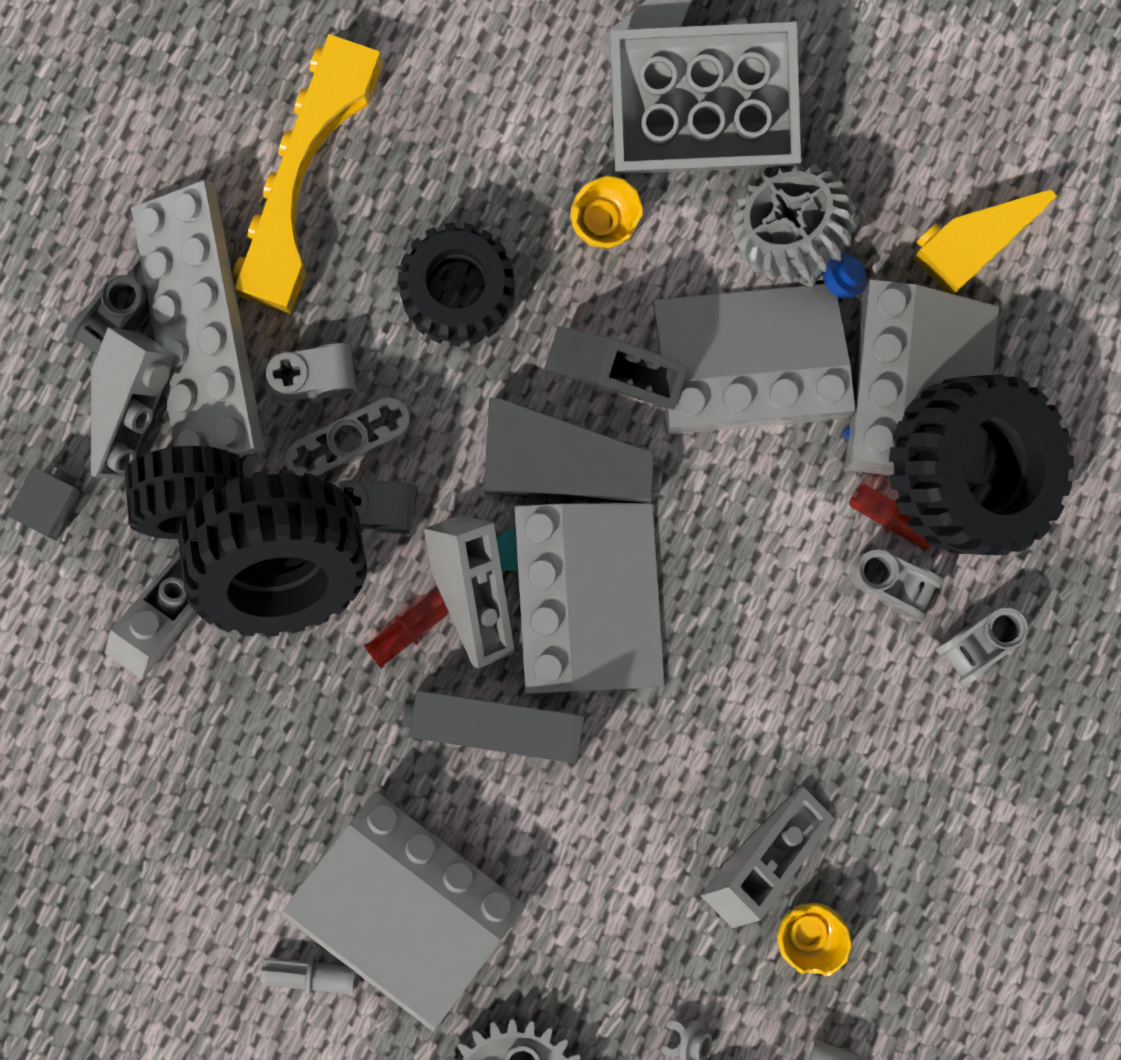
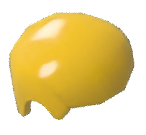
(595, 205)
(811, 923)

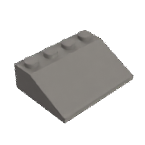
(705, 98)
(905, 345)
(756, 358)
(588, 597)
(403, 910)

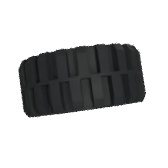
(1029, 458)
(272, 553)

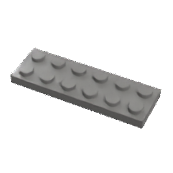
(198, 320)

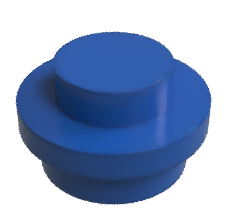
(845, 277)

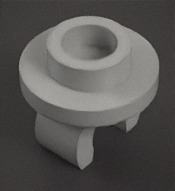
(694, 1042)

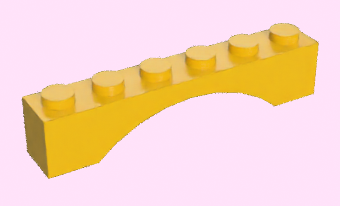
(339, 88)

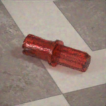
(884, 512)
(407, 629)

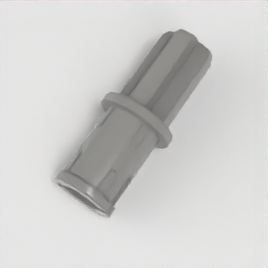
(308, 975)

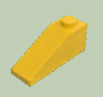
(971, 241)

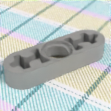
(385, 436)

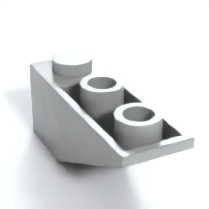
(123, 397)
(151, 622)

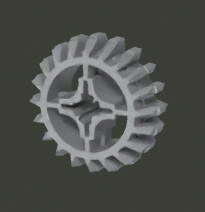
(812, 201)

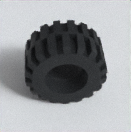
(448, 247)
(170, 481)

